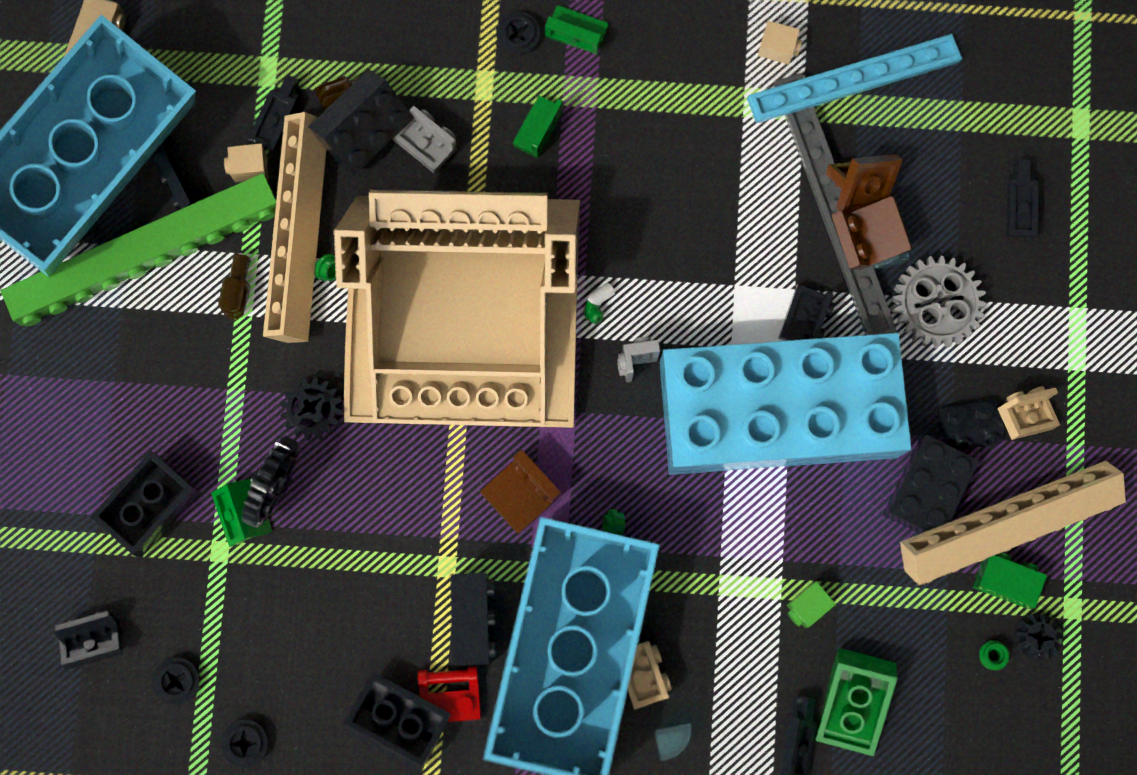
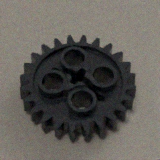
(271, 481)

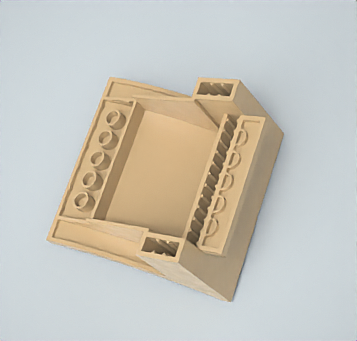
(459, 308)

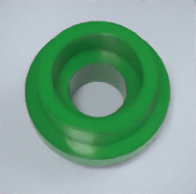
(326, 268)
(614, 522)
(1003, 655)

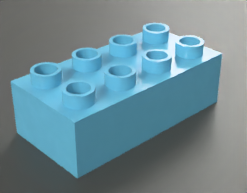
(83, 141)
(784, 403)
(571, 651)

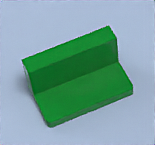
(576, 29)
(538, 126)
(229, 505)

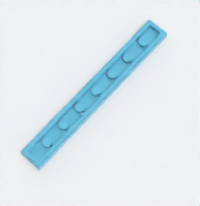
(853, 78)

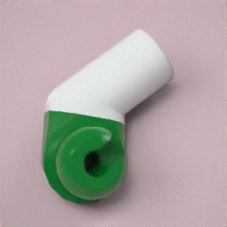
(594, 300)

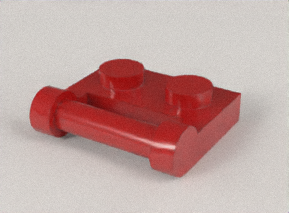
(460, 704)

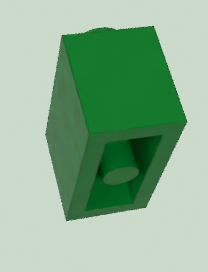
(1010, 581)

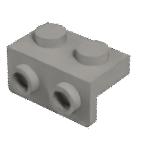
(427, 140)
(639, 352)

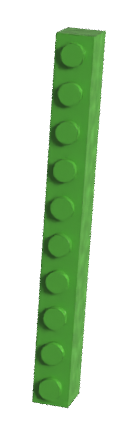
(141, 250)

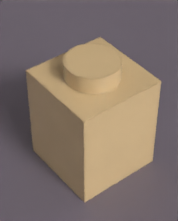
(779, 43)
(246, 162)

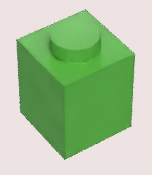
(809, 605)

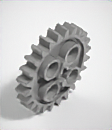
(945, 325)

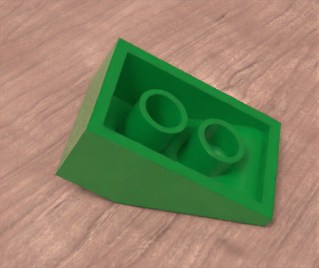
(856, 701)

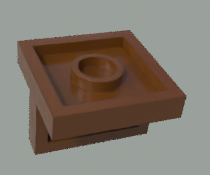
(864, 180)

